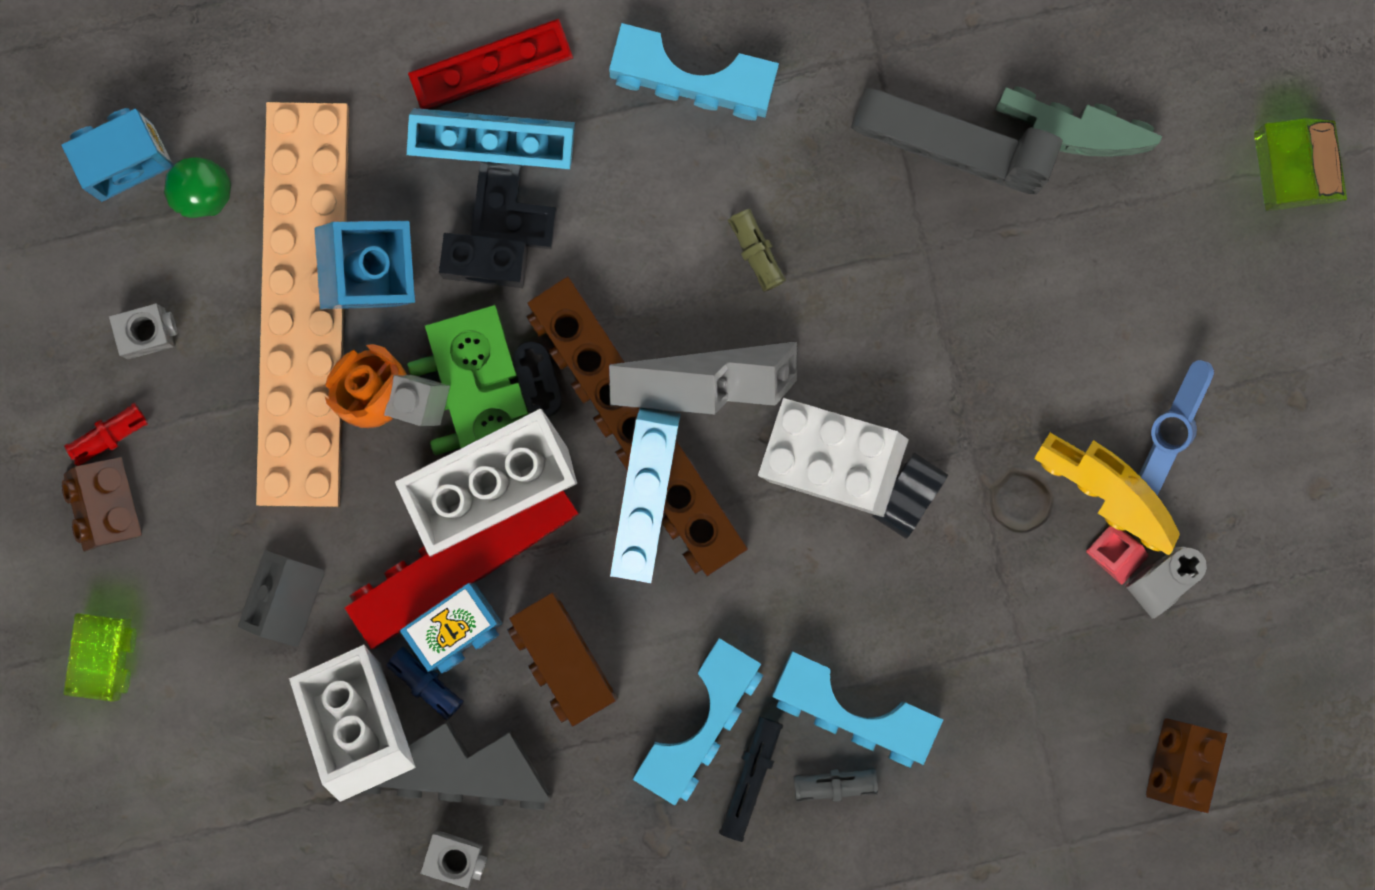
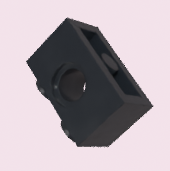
(483, 260)

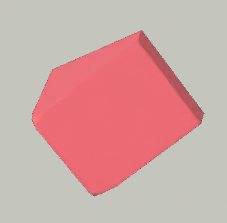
(1117, 553)

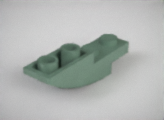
(1092, 134)

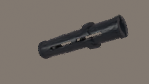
(767, 732)

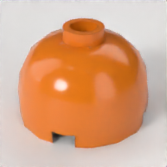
(363, 386)

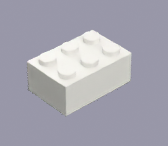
(833, 457)
(351, 723)

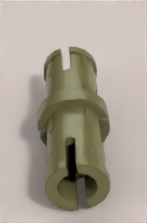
(756, 250)

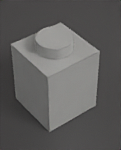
(417, 400)

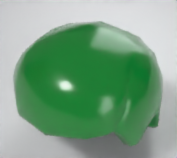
(197, 187)

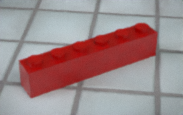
(431, 579)

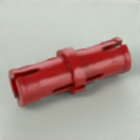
(106, 434)

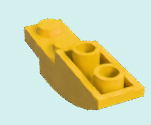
(1127, 498)

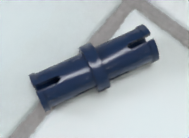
(424, 683)

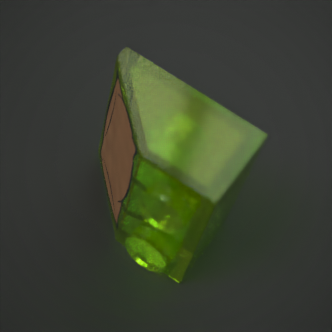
(1299, 163)

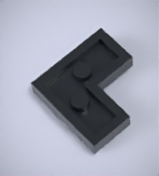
(501, 216)

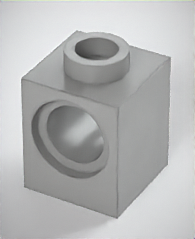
(126, 327)
(436, 866)

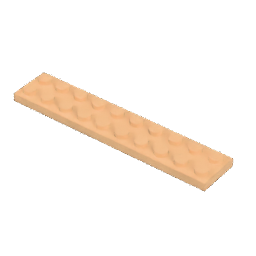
(298, 339)

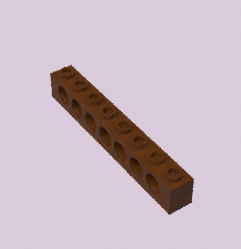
(566, 302)

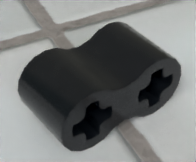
(912, 495)

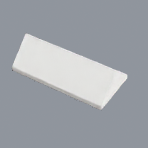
(487, 481)

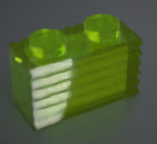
(99, 657)

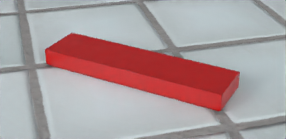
(490, 65)

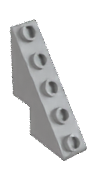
(706, 379)

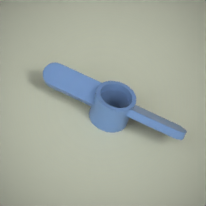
(1185, 408)

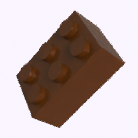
(561, 660)

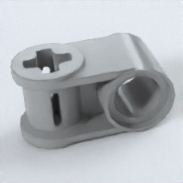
(1160, 583)

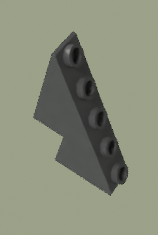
(491, 773)

